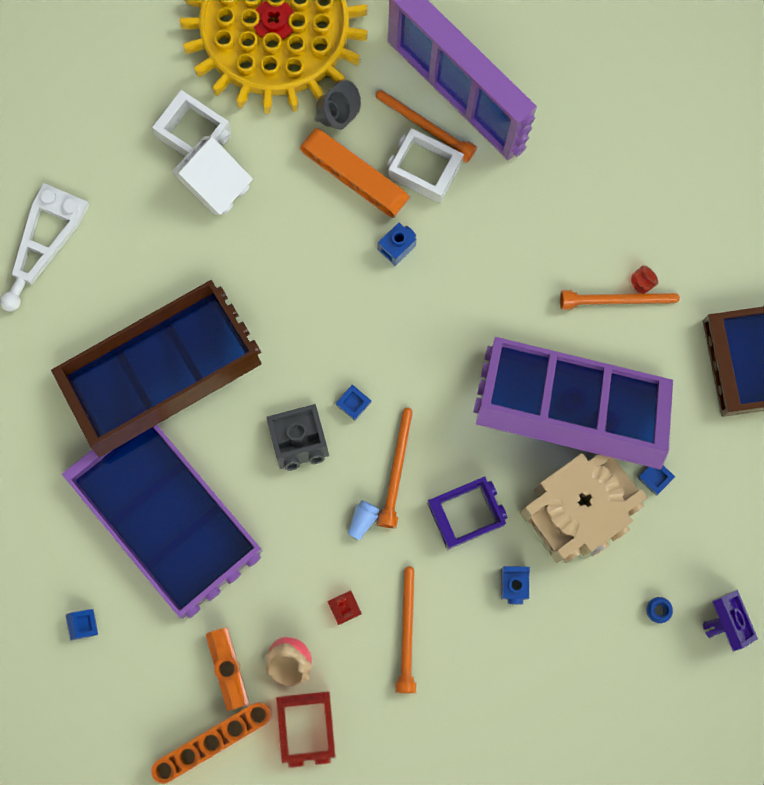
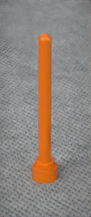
(467, 149)
(571, 299)
(388, 515)
(405, 681)

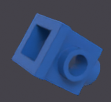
(508, 575)

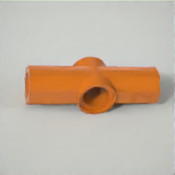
(222, 651)

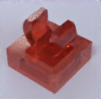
(344, 607)

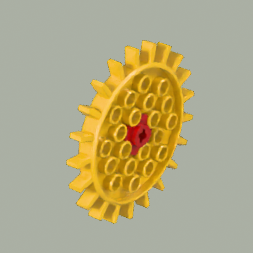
(273, 24)

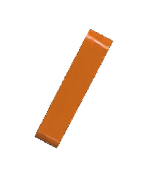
(354, 172)
(199, 746)

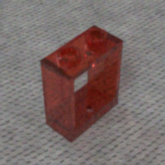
(298, 759)

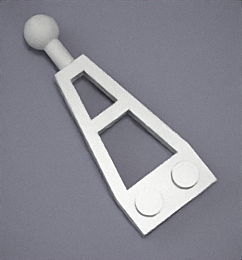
(59, 205)

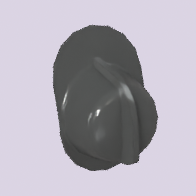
(338, 105)

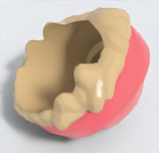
(288, 661)

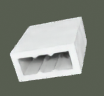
(212, 175)

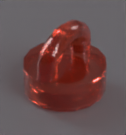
(645, 277)

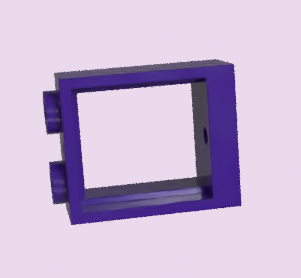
(443, 525)

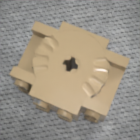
(584, 529)

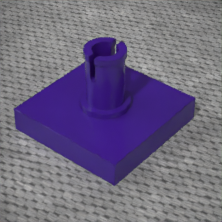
(732, 620)

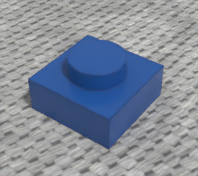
(353, 402)
(656, 479)
(81, 624)

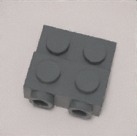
(298, 437)

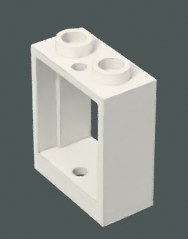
(175, 112)
(416, 184)

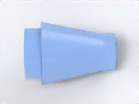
(363, 517)

